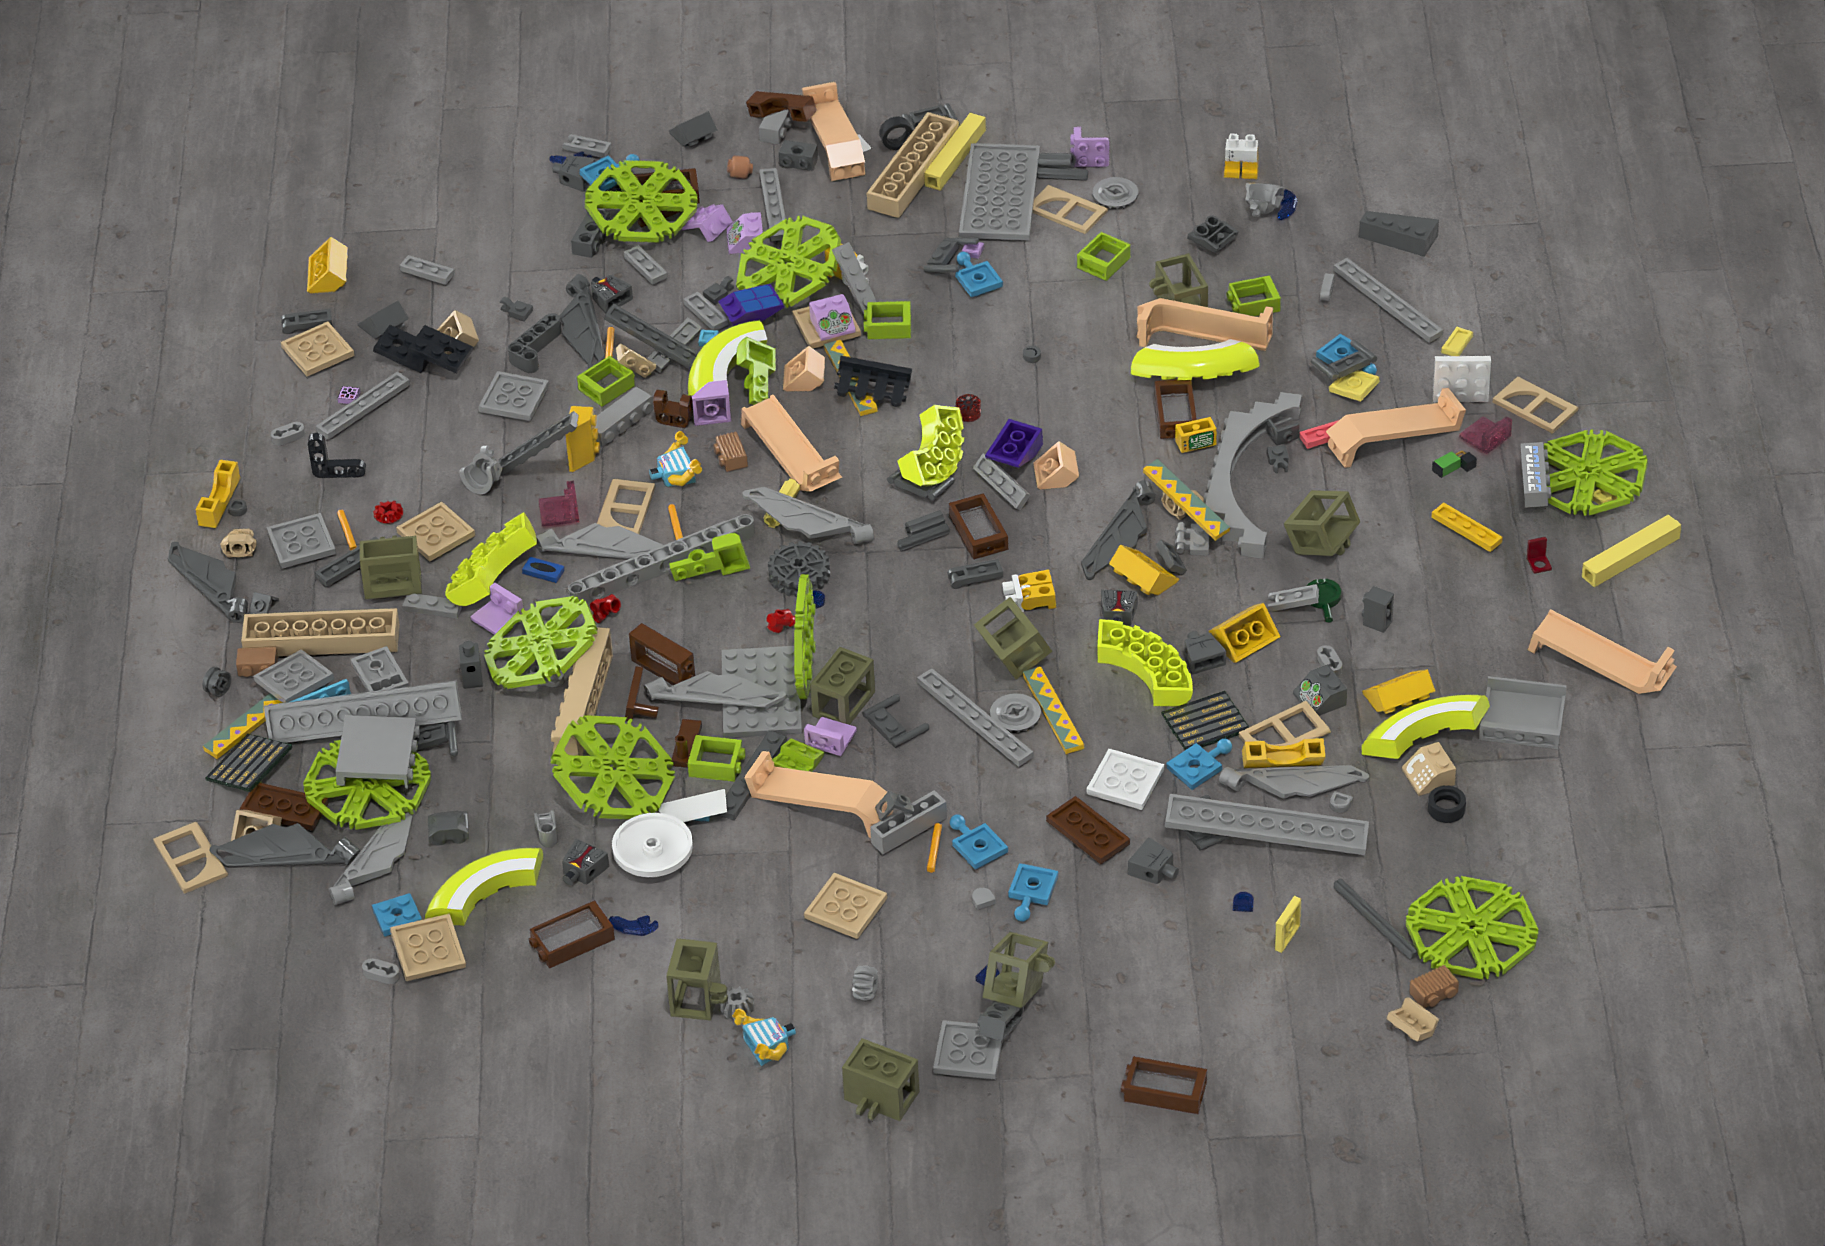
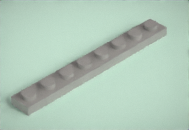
(1388, 300)
(975, 717)

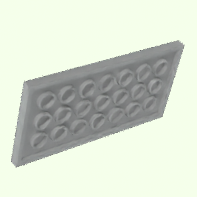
(999, 191)

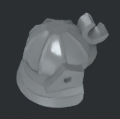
(1263, 197)
(481, 472)

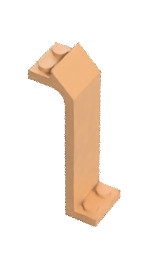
(836, 133)
(1203, 323)
(1395, 423)
(790, 445)
(1602, 654)
(815, 790)

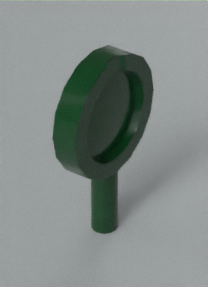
(1328, 596)

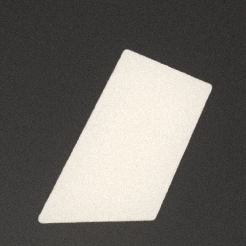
(696, 806)

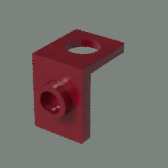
(1537, 553)

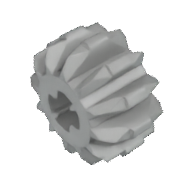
(865, 982)
(737, 1000)

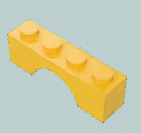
(225, 481)
(1263, 755)

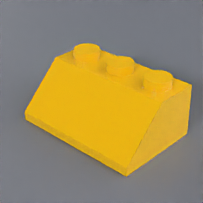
(327, 267)
(582, 442)
(1142, 571)
(1246, 632)
(1400, 691)

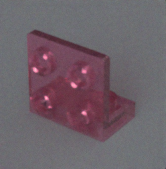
(1486, 434)
(560, 508)

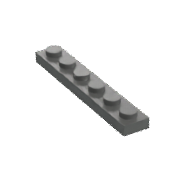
(651, 335)
(539, 442)
(739, 792)

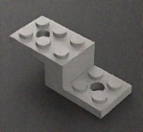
(383, 678)

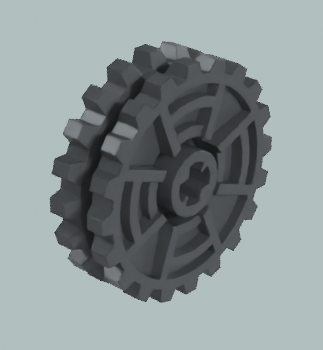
(798, 559)

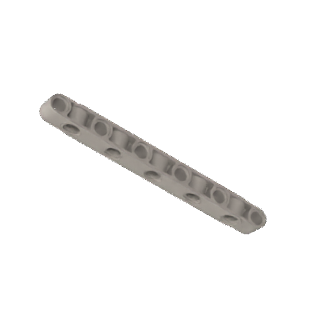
(656, 561)

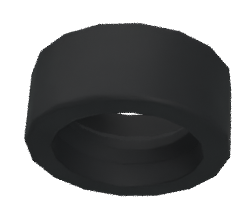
(891, 124)
(1446, 793)

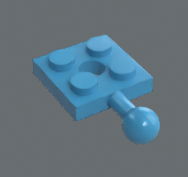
(592, 171)
(967, 277)
(1334, 351)
(1198, 756)
(981, 835)
(1023, 891)
(385, 912)

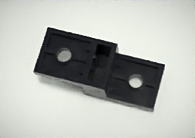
(424, 348)

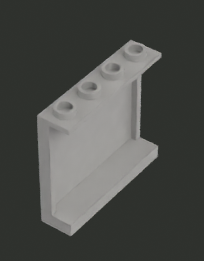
(1523, 712)
(377, 748)

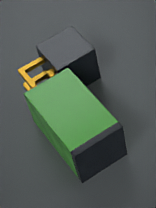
(1452, 462)

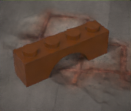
(766, 103)

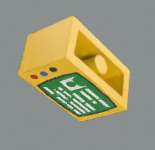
(1195, 434)

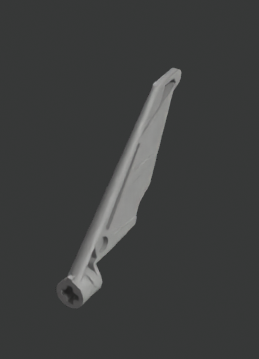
(807, 518)
(598, 541)
(715, 689)
(1293, 780)
(374, 859)

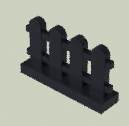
(876, 372)

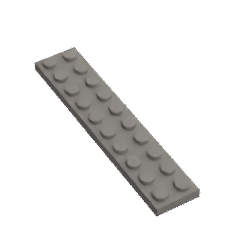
(326, 715)
(1267, 824)

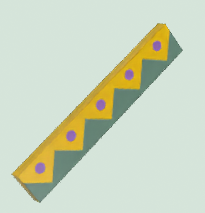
(834, 351)
(1186, 499)
(1053, 710)
(239, 728)

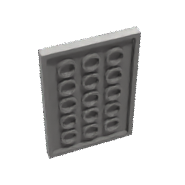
(771, 669)

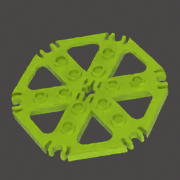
(649, 209)
(793, 252)
(1600, 469)
(804, 636)
(541, 642)
(599, 766)
(361, 792)
(1464, 915)

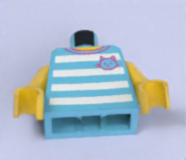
(675, 465)
(764, 1036)

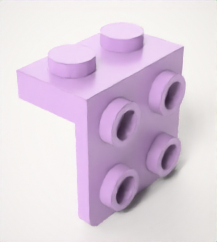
(1089, 151)
(710, 220)

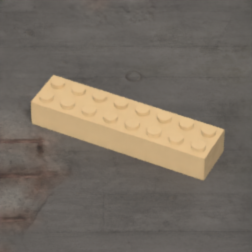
(906, 170)
(323, 631)
(584, 688)

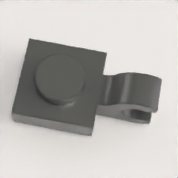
(717, 292)
(517, 310)

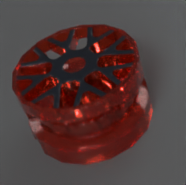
(969, 408)

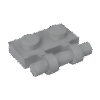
(1198, 539)

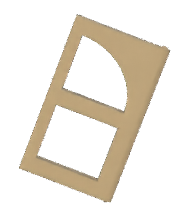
(1054, 194)
(1522, 387)
(605, 518)
(1275, 721)
(213, 869)

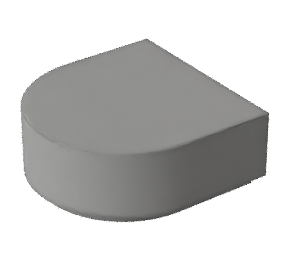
(1340, 802)
(983, 898)

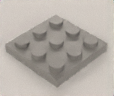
(513, 396)
(301, 540)
(294, 677)
(966, 1052)

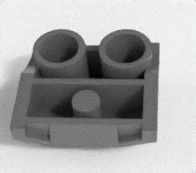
(1213, 234)
(448, 826)

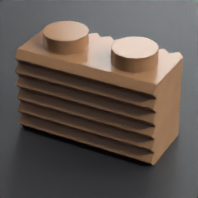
(731, 451)
(254, 660)
(1434, 987)

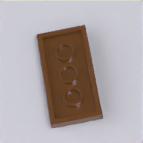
(283, 803)
(1088, 830)

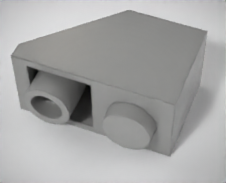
(774, 127)

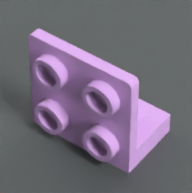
(498, 610)
(829, 735)

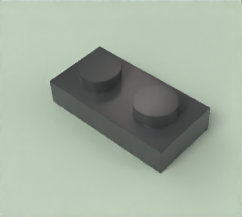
(1171, 557)

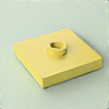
(1354, 385)
(1288, 924)

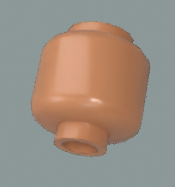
(739, 167)

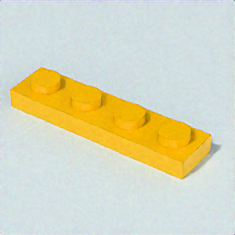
(1467, 527)

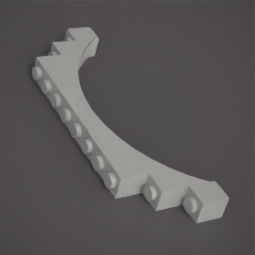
(1239, 434)

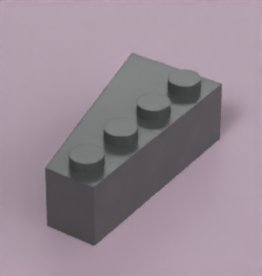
(1399, 231)

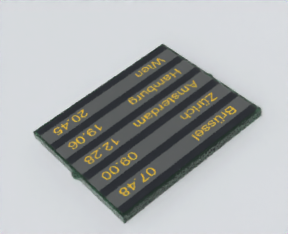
(1205, 720)
(248, 762)

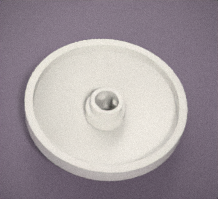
(652, 845)

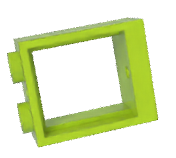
(1089, 263)
(1253, 287)
(888, 330)
(602, 396)
(712, 770)

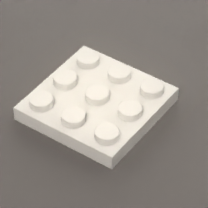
(1465, 377)
(1125, 779)

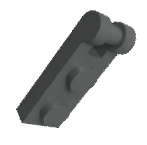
(305, 320)
(975, 573)

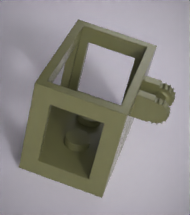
(1181, 291)
(1318, 530)
(390, 567)
(1017, 642)
(839, 680)
(696, 967)
(1015, 987)
(876, 1080)

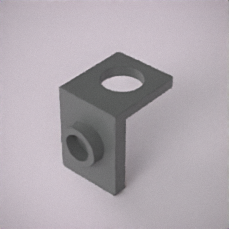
(1283, 434)
(261, 603)
(893, 801)

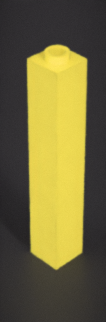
(954, 151)
(1631, 550)

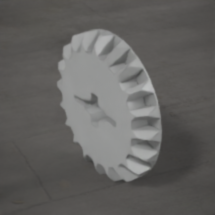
(1105, 189)
(1021, 704)

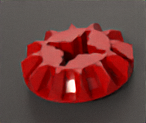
(390, 516)

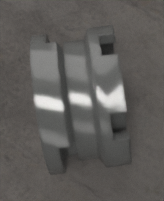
(216, 681)

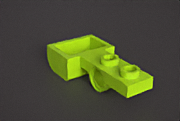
(761, 363)
(727, 556)

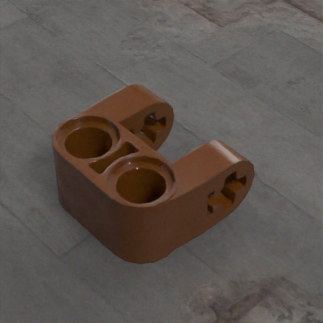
(672, 412)

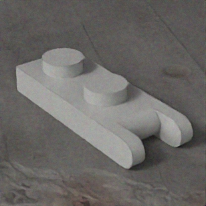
(587, 145)
(1293, 598)

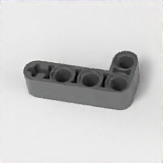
(525, 348)

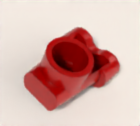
(604, 606)
(779, 619)

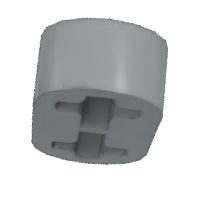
(1327, 287)
(287, 433)
(1333, 659)
(382, 971)

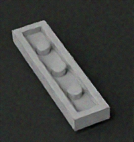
(854, 276)
(685, 334)
(1002, 482)

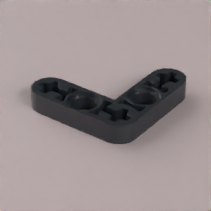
(328, 466)

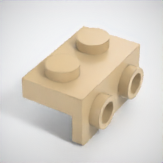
(634, 361)
(1413, 1020)

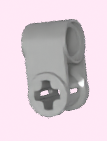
(546, 828)

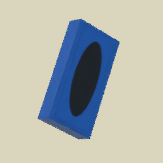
(543, 569)

